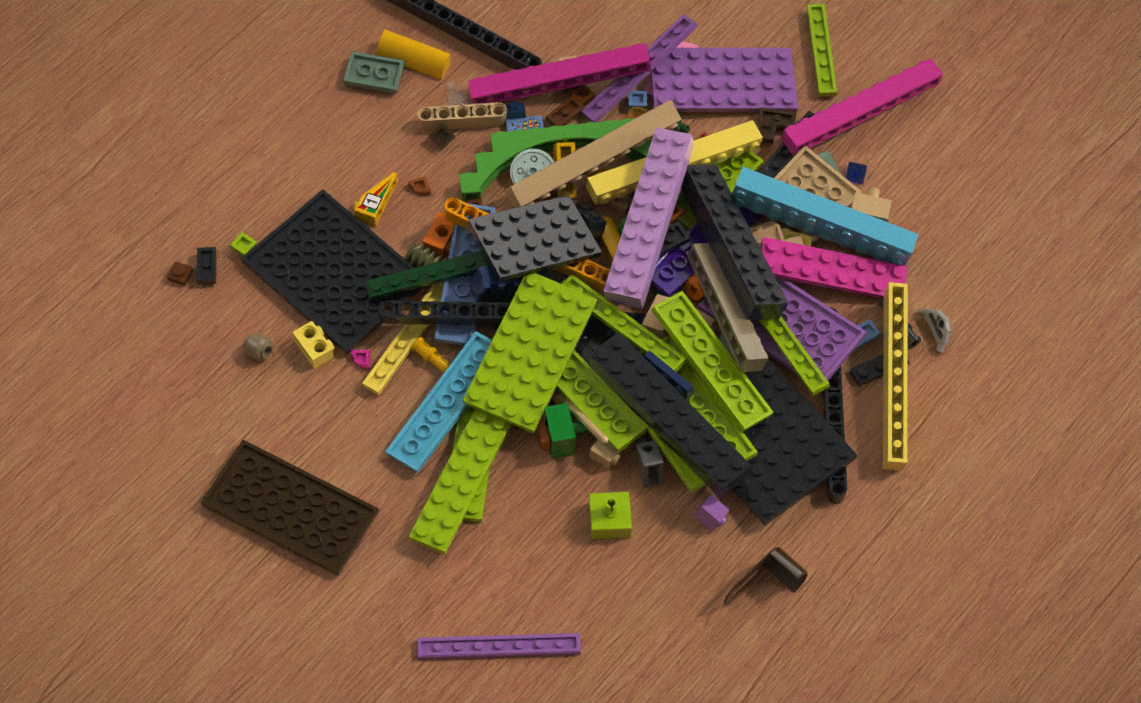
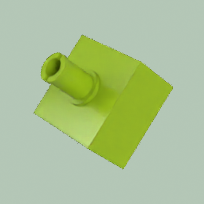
(610, 515)

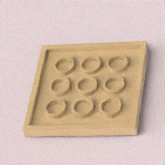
(817, 177)

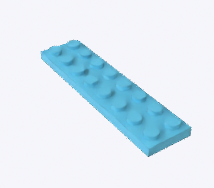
(440, 408)

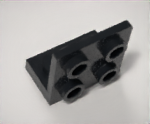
(675, 237)

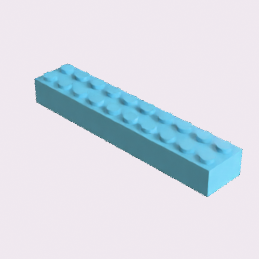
(823, 217)

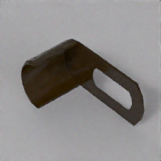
(781, 565)

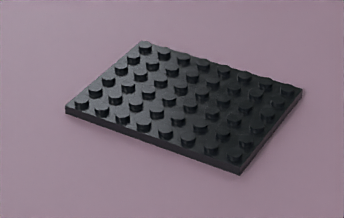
(322, 267)
(793, 448)

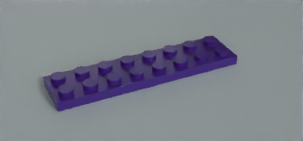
(674, 267)

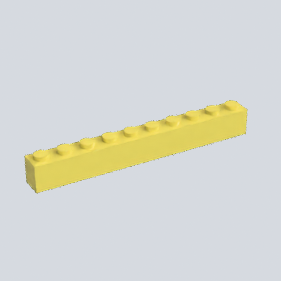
(706, 151)
(895, 376)

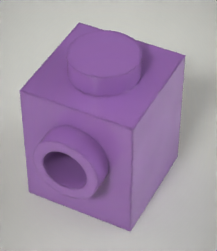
(711, 513)

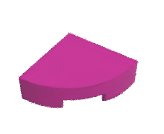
(361, 358)

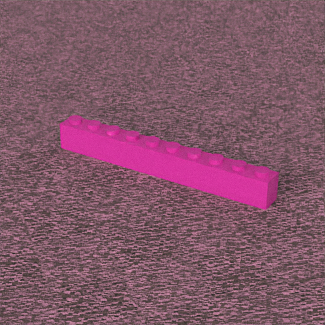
(560, 74)
(862, 106)

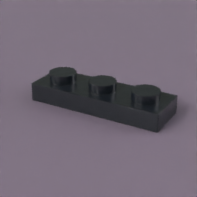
(868, 371)

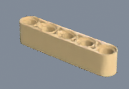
(453, 114)

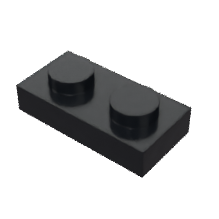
(207, 265)

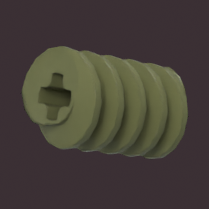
(419, 257)

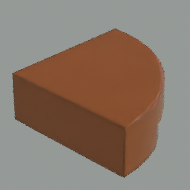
(420, 186)

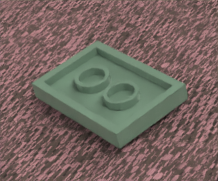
(374, 72)

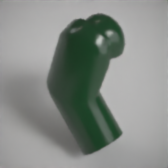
(682, 127)

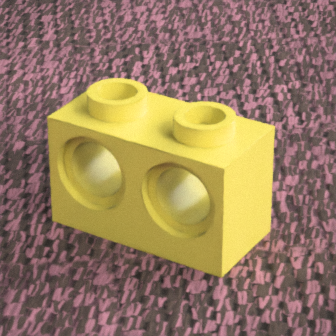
(310, 345)

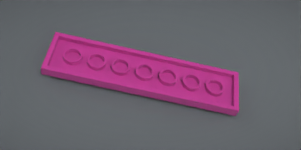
(831, 268)

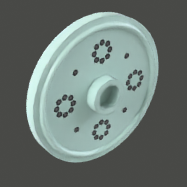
(528, 163)

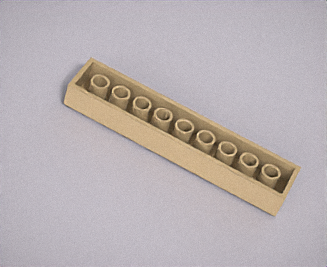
(595, 153)

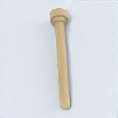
(559, 398)

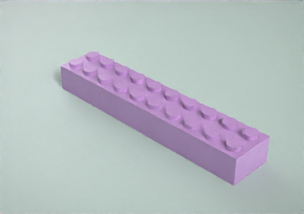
(649, 218)

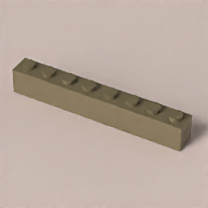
(735, 327)

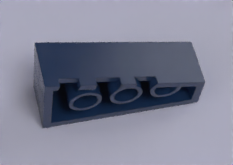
(486, 285)

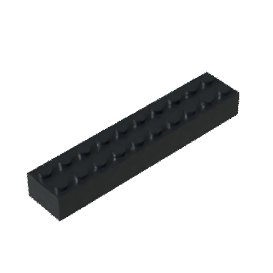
(733, 243)
(670, 415)

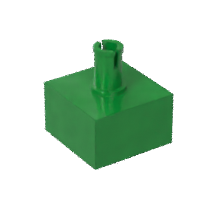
(561, 430)

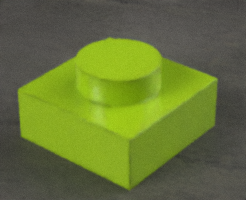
(243, 244)

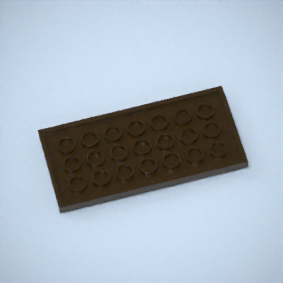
(290, 507)

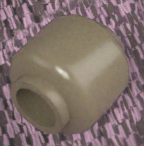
(258, 347)

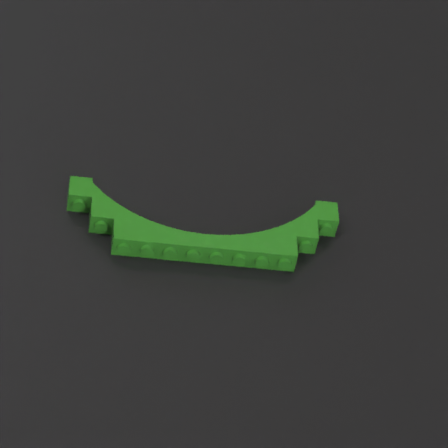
(509, 144)

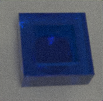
(856, 172)

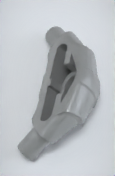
(939, 326)

